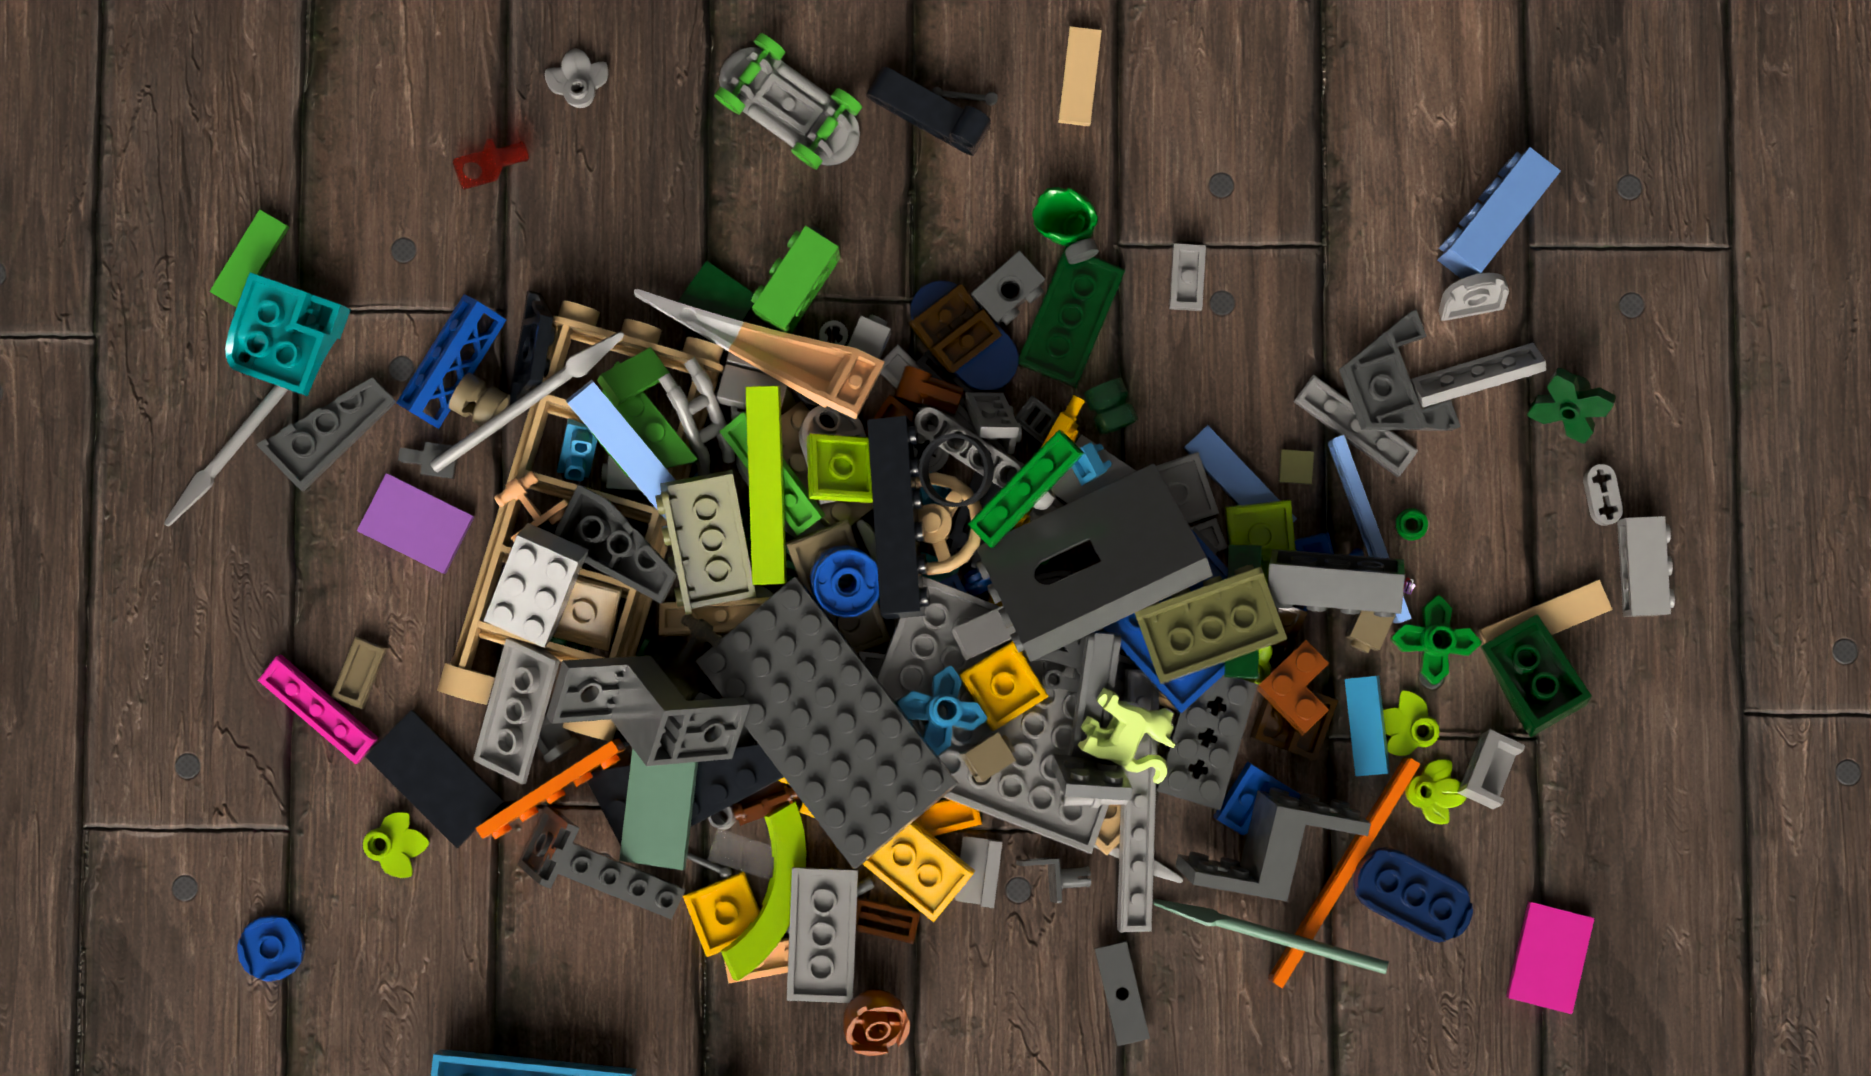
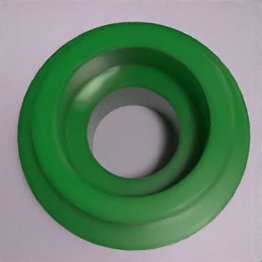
(1421, 524)

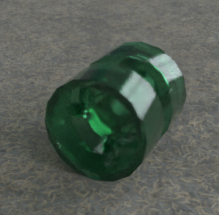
(1110, 406)

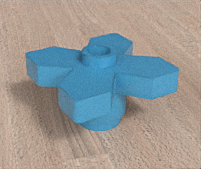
(958, 714)

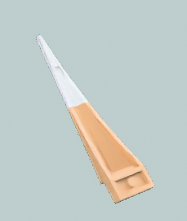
(815, 368)

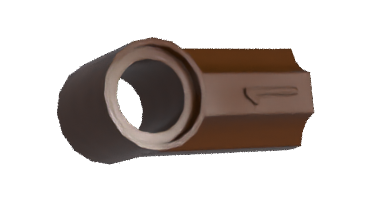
(921, 388)

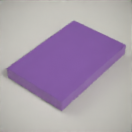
(415, 523)

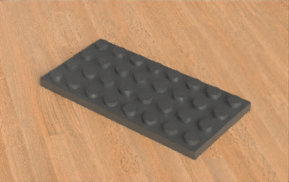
(827, 723)

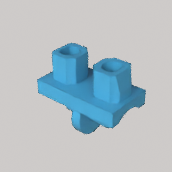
(576, 451)

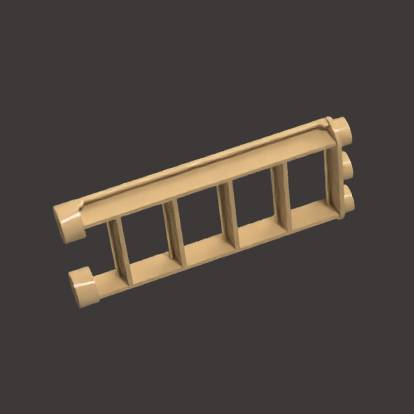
(578, 324)

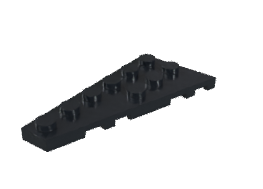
(717, 785)

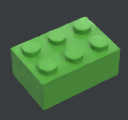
(795, 280)

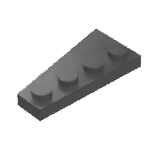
(317, 441)

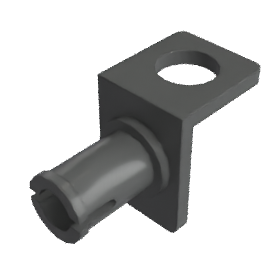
(1059, 877)

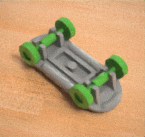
(790, 105)

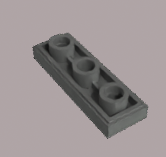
(1125, 1012)

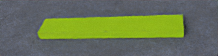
(766, 485)

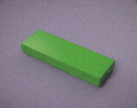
(249, 256)

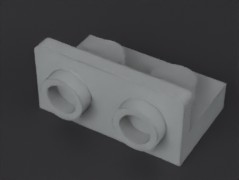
(993, 418)

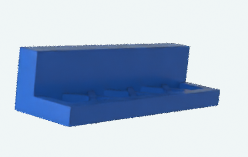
(446, 351)

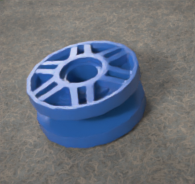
(828, 570)

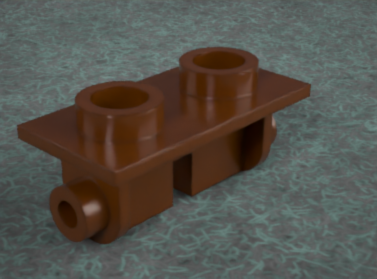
(764, 802)

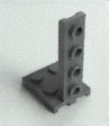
(1080, 772)
(554, 853)

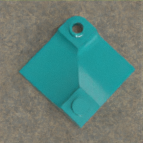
(283, 333)

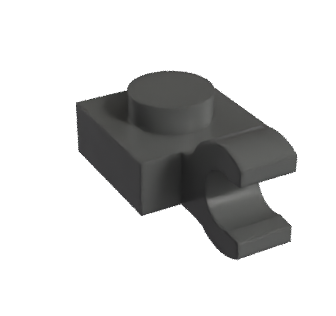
(423, 458)

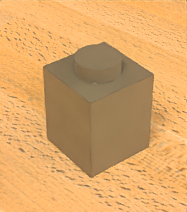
(1368, 631)
(989, 756)

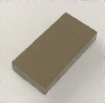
(359, 672)

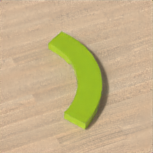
(774, 918)

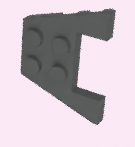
(1382, 387)

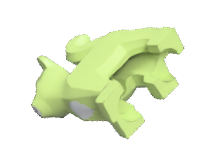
(1125, 732)

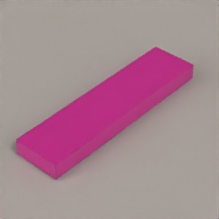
(318, 709)

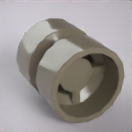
(477, 400)

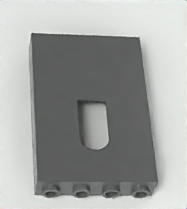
(1142, 552)

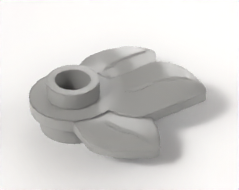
(577, 74)

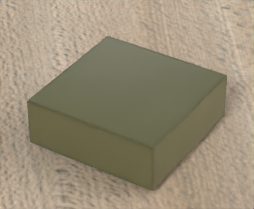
(1296, 467)

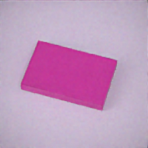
(1550, 957)

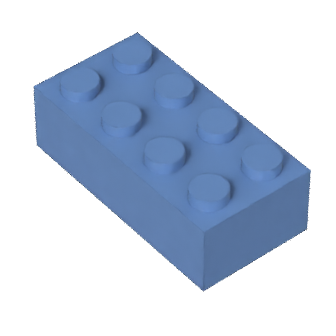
(1502, 210)

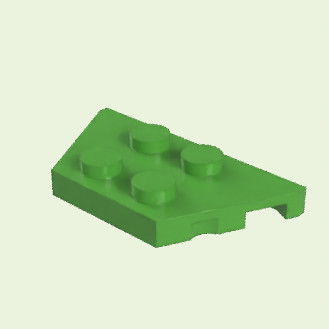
(654, 431)

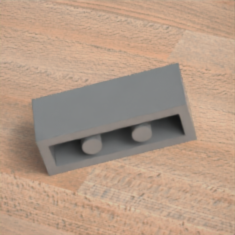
(1645, 566)

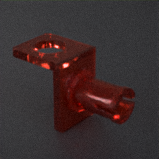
(490, 161)

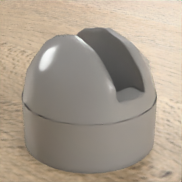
(719, 822)

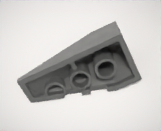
(614, 544)

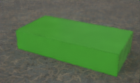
(632, 376)

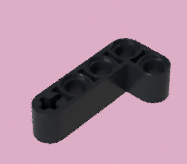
(930, 112)

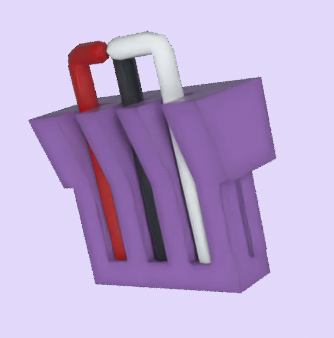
(1408, 586)

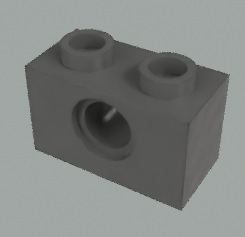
(1017, 272)

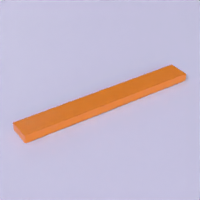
(1345, 869)

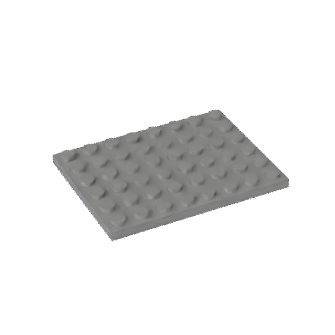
(1027, 788)

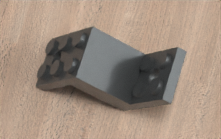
(647, 710)
(1272, 844)

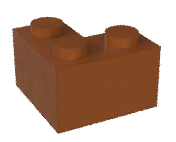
(1288, 691)

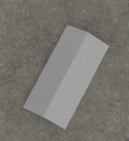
(516, 709)

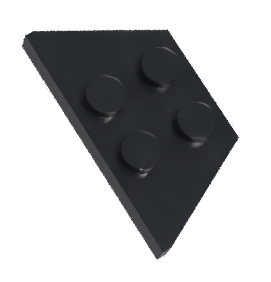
(533, 344)

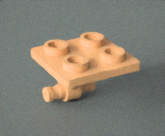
(517, 489)

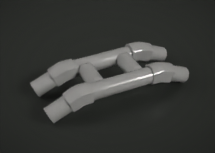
(687, 409)

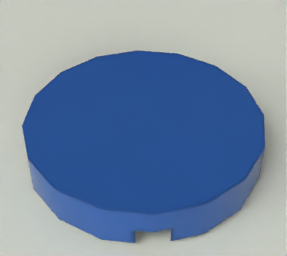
(271, 948)

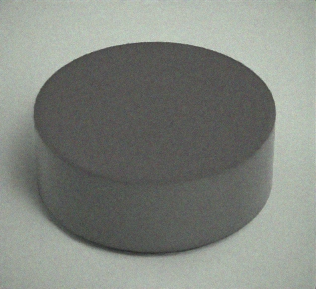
(1081, 251)

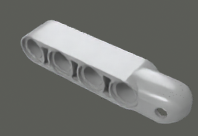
(968, 452)

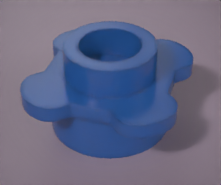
(974, 582)

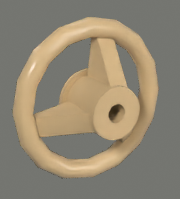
(938, 524)

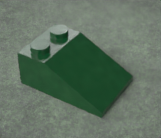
(1535, 675)

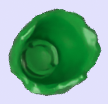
(1064, 216)

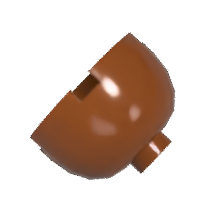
(875, 1022)

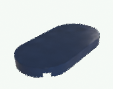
(991, 367)
(1412, 894)

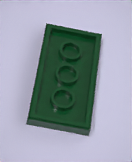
(1070, 319)

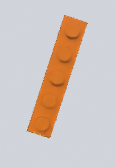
(551, 790)

